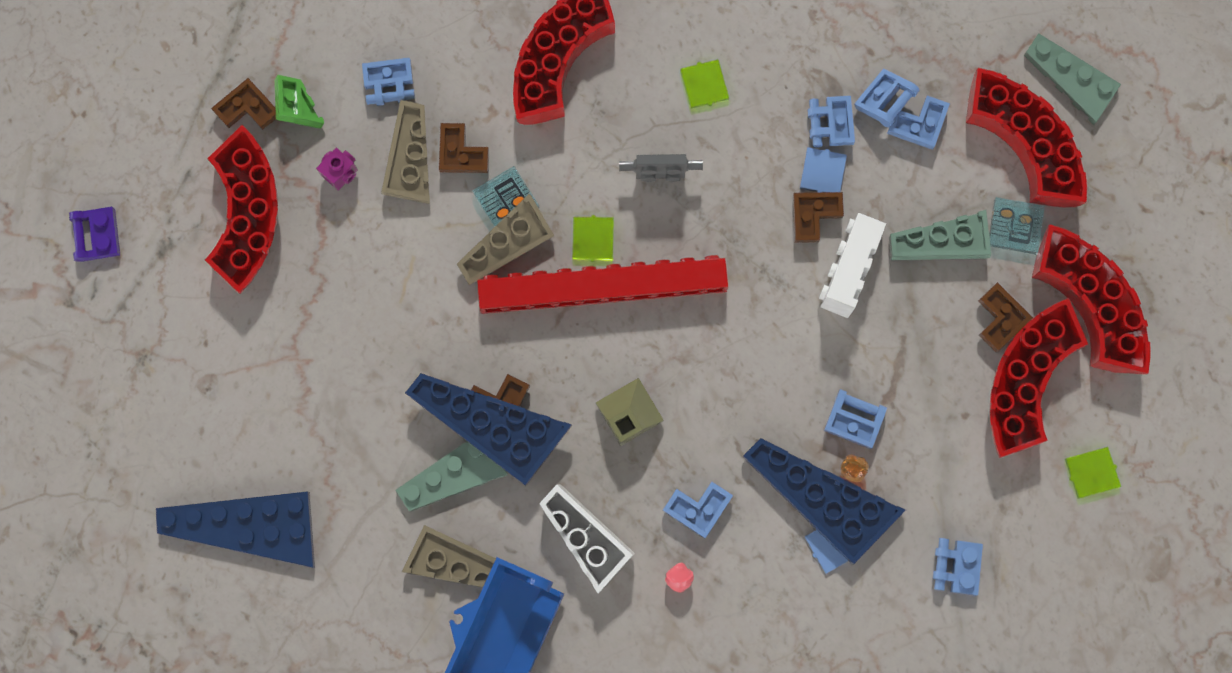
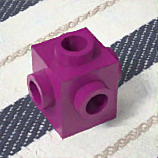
(337, 168)

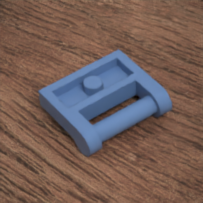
(881, 92)
(852, 426)

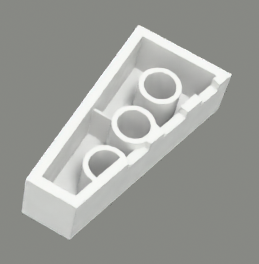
(852, 265)
(590, 541)

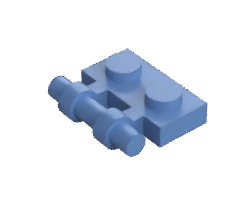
(387, 74)
(839, 120)
(966, 566)

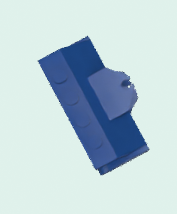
(505, 623)

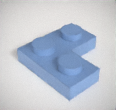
(922, 129)
(698, 515)

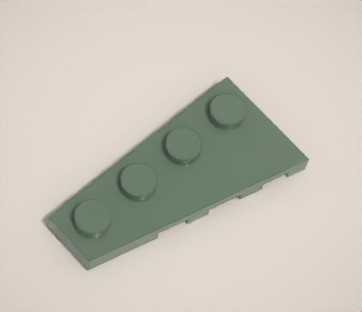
(1077, 79)
(955, 239)
(449, 476)

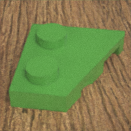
(294, 103)

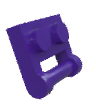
(102, 231)

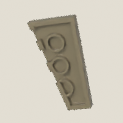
(407, 160)
(509, 239)
(448, 559)

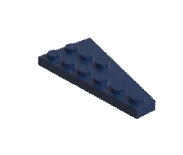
(501, 431)
(833, 506)
(260, 526)

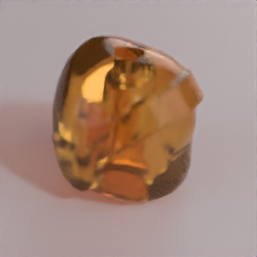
(854, 468)

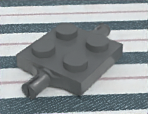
(661, 166)

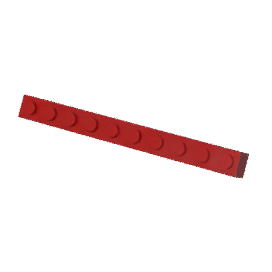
(602, 285)

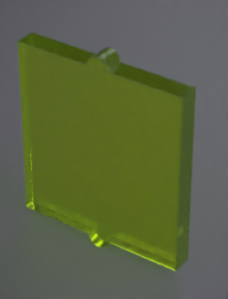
(704, 84)
(593, 238)
(1093, 472)

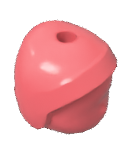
(679, 577)

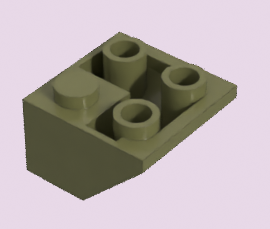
(629, 411)

